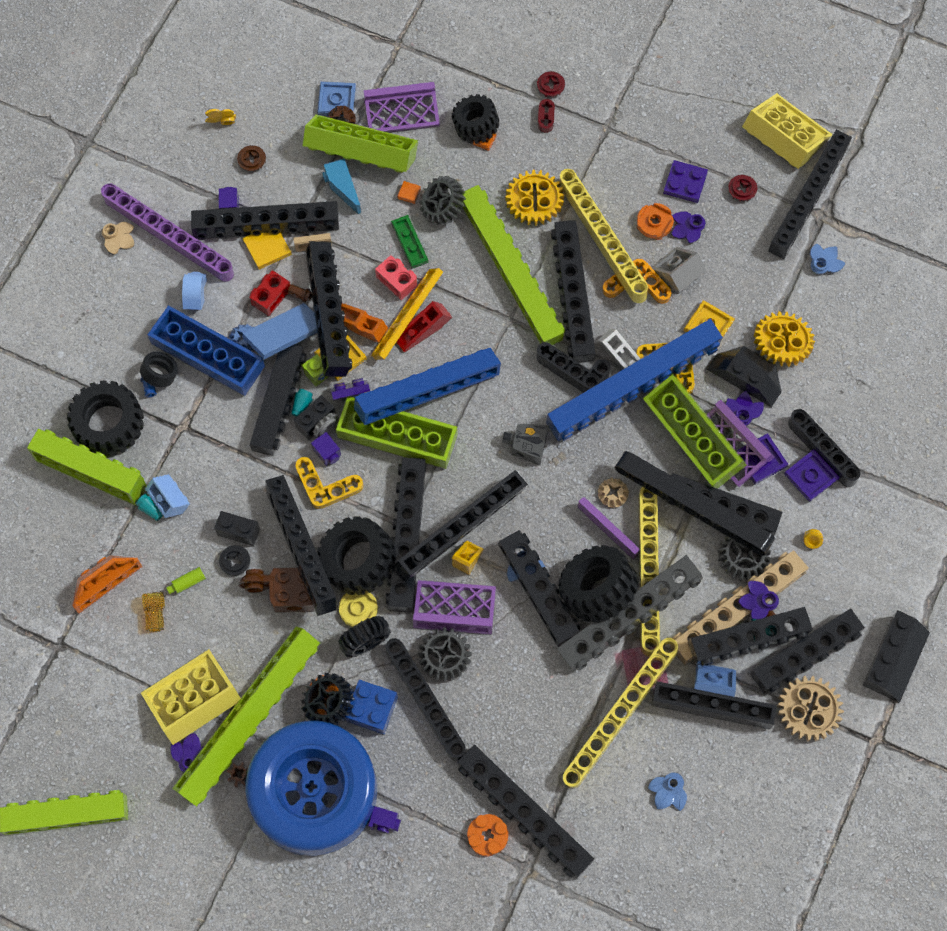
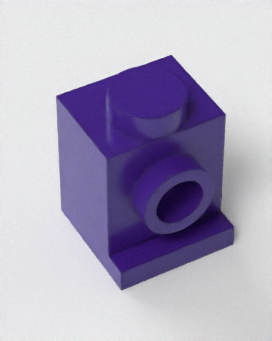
(384, 820)

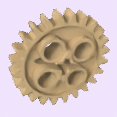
(793, 701)

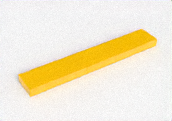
(406, 314)

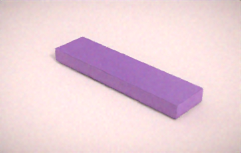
(608, 528)

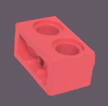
(393, 279)

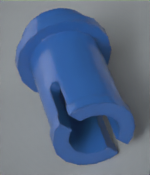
(148, 389)

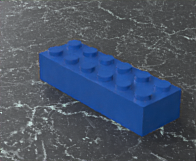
(206, 350)

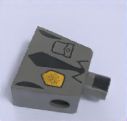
(527, 442)

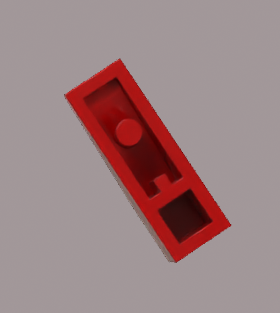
(424, 325)

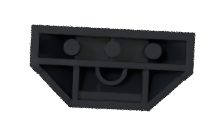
(748, 373)

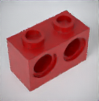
(273, 294)

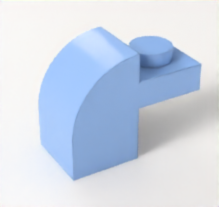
(193, 290)

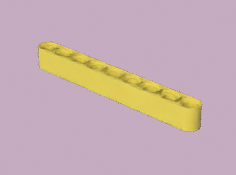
(606, 242)
(651, 560)
(622, 702)

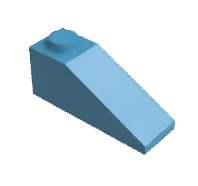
(340, 182)

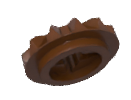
(347, 112)
(244, 160)

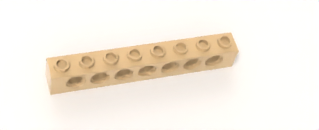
(791, 562)

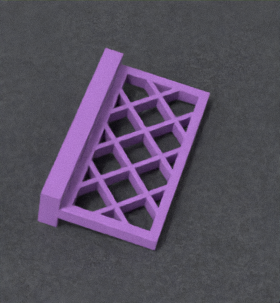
(402, 93)
(746, 436)
(457, 622)

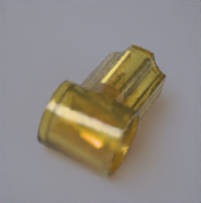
(153, 606)

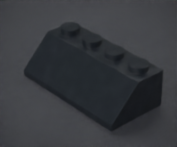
(896, 656)

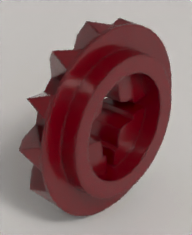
(556, 79)
(746, 182)

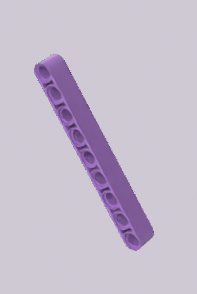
(173, 237)

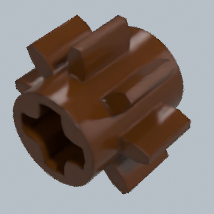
(233, 773)

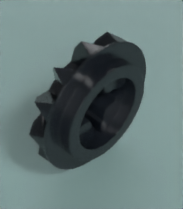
(232, 552)

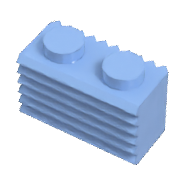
(167, 496)

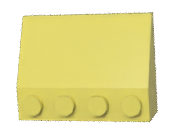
(786, 130)
(190, 697)

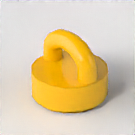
(813, 538)

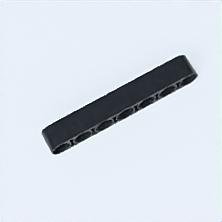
(421, 690)

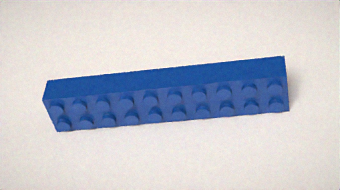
(633, 380)

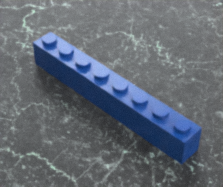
(427, 386)

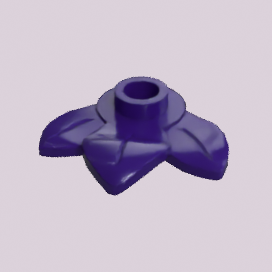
(686, 228)
(745, 407)
(756, 600)
(187, 751)

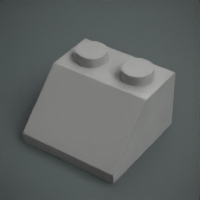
(679, 268)

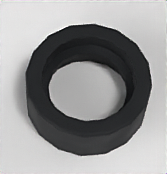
(156, 379)

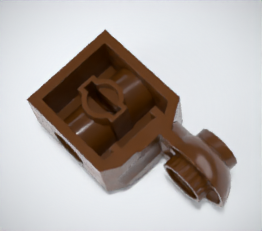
(284, 586)

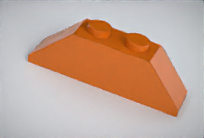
(102, 578)

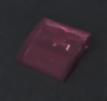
(634, 661)

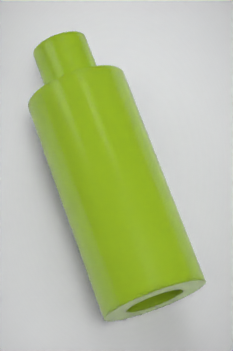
(186, 581)

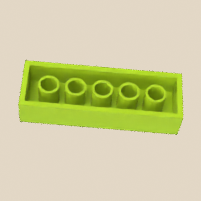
(360, 143)
(694, 431)
(400, 435)
(87, 466)

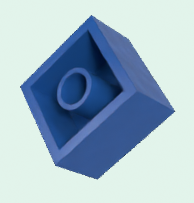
(372, 707)

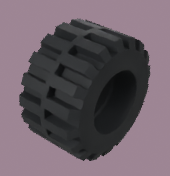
(471, 108)

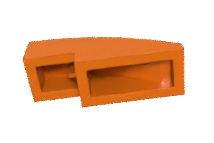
(363, 324)

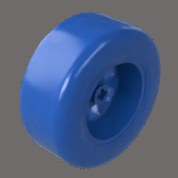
(292, 749)

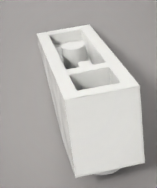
(618, 349)

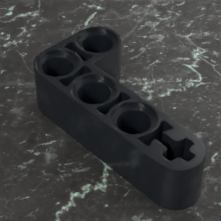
(564, 372)

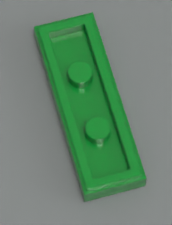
(409, 241)

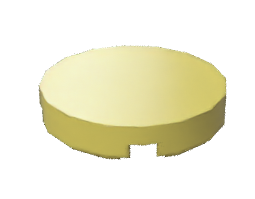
(357, 608)

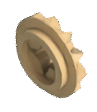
(611, 500)

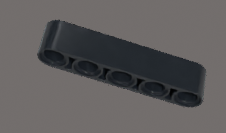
(822, 438)

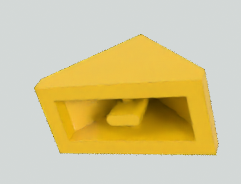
(466, 557)

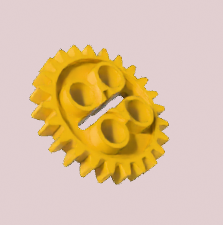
(517, 197)
(794, 333)

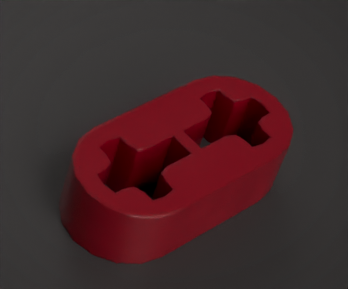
(542, 115)

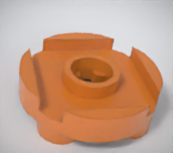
(651, 230)
(482, 824)

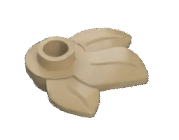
(120, 237)

